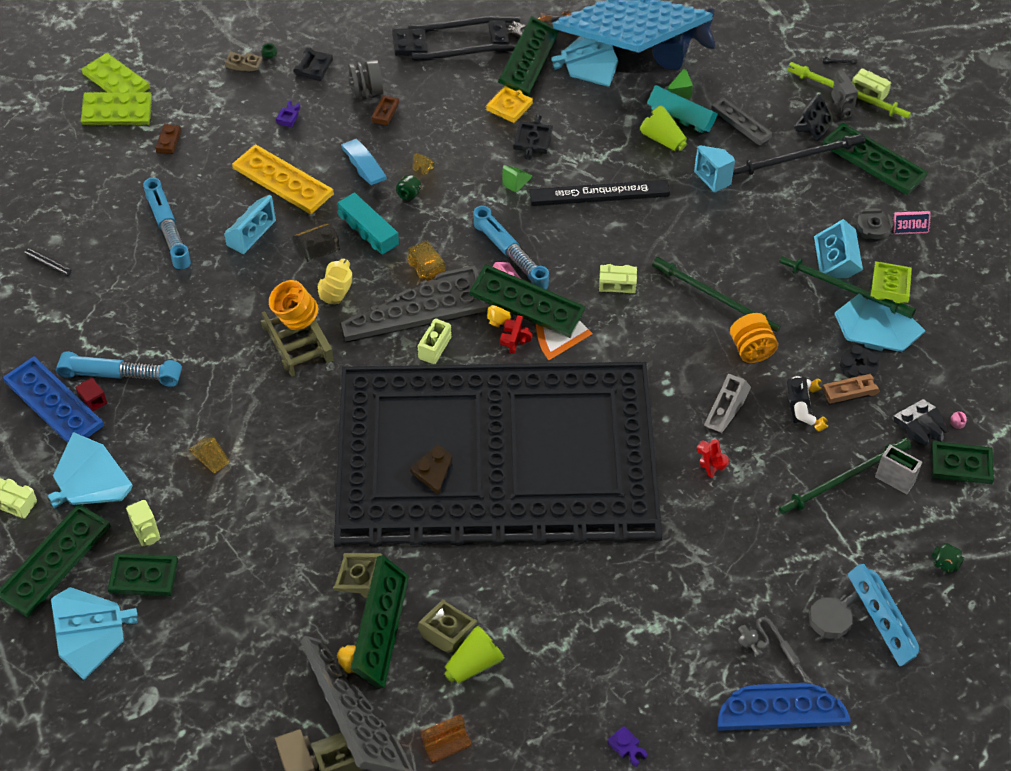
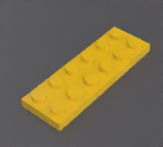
(283, 179)

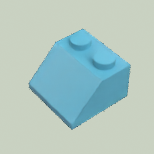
(714, 167)

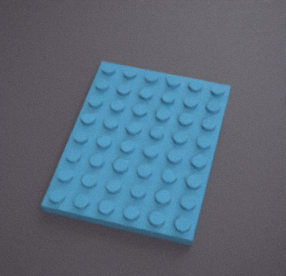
(632, 23)

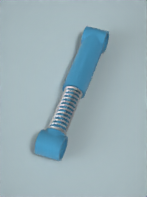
(166, 222)
(509, 246)
(72, 365)

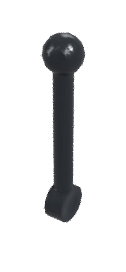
(826, 60)

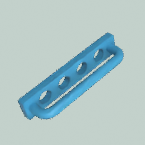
(887, 609)

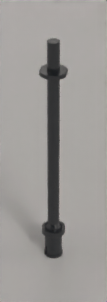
(847, 142)

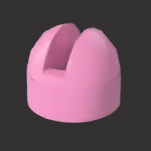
(956, 418)

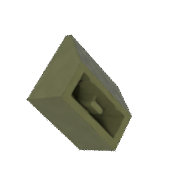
(334, 754)

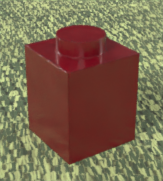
(91, 394)

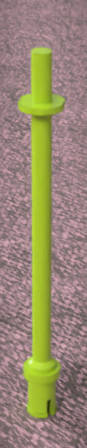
(804, 72)

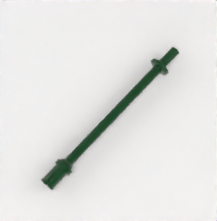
(797, 266)
(671, 270)
(798, 501)

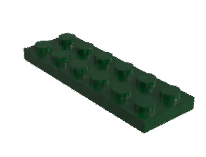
(528, 56)
(879, 161)
(527, 300)
(53, 560)
(380, 622)

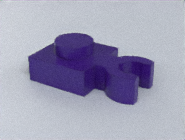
(288, 115)
(626, 744)

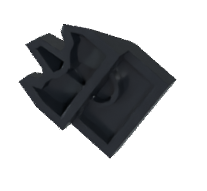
(922, 422)

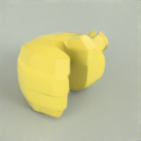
(336, 282)

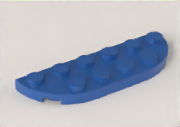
(781, 707)

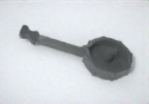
(834, 617)

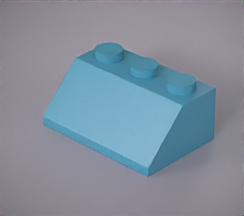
(251, 225)
(838, 250)

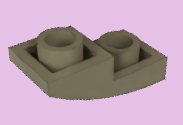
(244, 63)

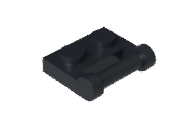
(317, 67)

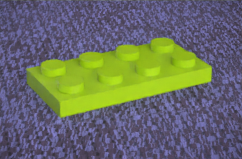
(114, 75)
(116, 108)
(891, 282)

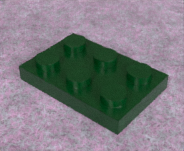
(962, 462)
(143, 574)

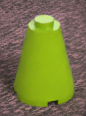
(664, 129)
(473, 657)

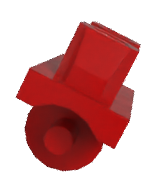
(518, 334)
(712, 457)

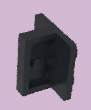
(815, 118)

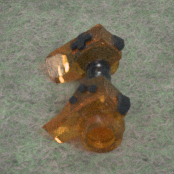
(547, 18)

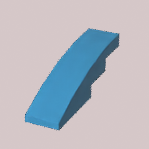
(364, 162)

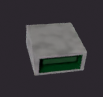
(898, 469)

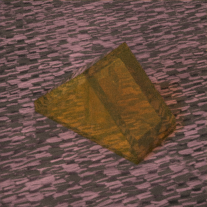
(210, 453)

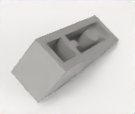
(727, 403)

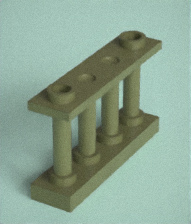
(316, 337)

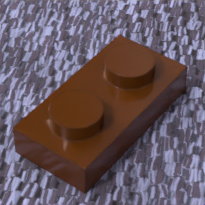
(385, 110)
(168, 139)

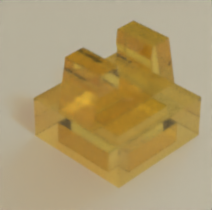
(425, 162)

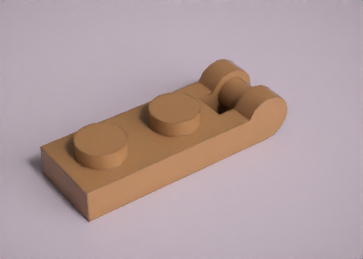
(850, 388)

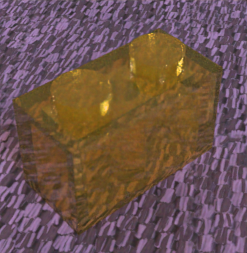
(425, 260)

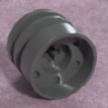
(366, 78)

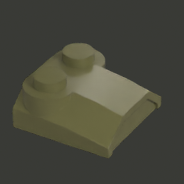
(356, 573)
(445, 626)

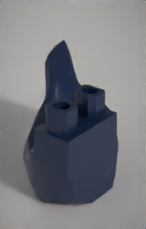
(673, 51)

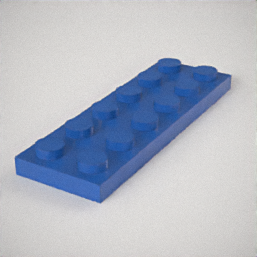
(52, 400)

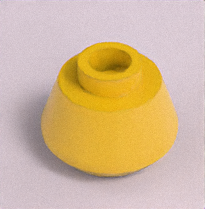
(497, 315)
(345, 657)

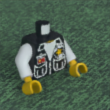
(800, 401)

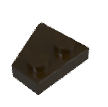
(433, 468)

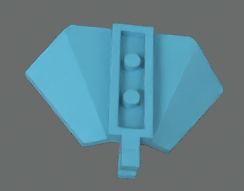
(588, 61)
(876, 326)
(88, 475)
(87, 628)

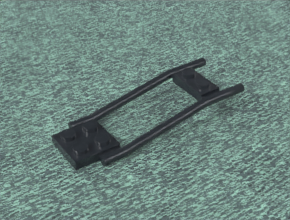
(413, 39)

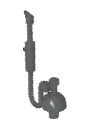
(750, 638)

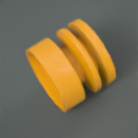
(293, 305)
(753, 338)

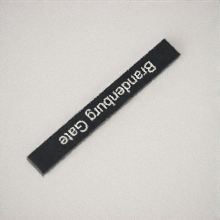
(599, 192)

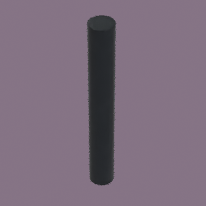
(48, 262)

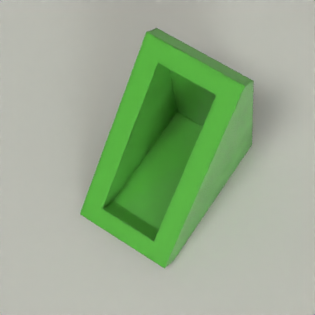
(682, 85)
(514, 178)

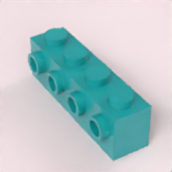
(684, 109)
(368, 223)

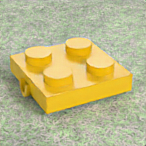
(509, 104)

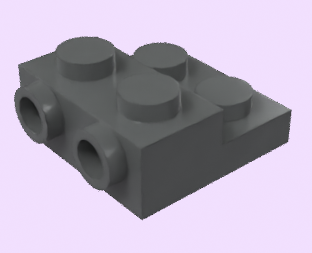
(844, 95)

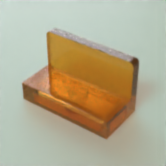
(445, 738)

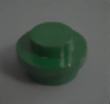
(268, 50)

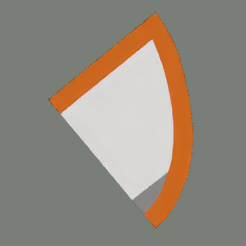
(555, 343)

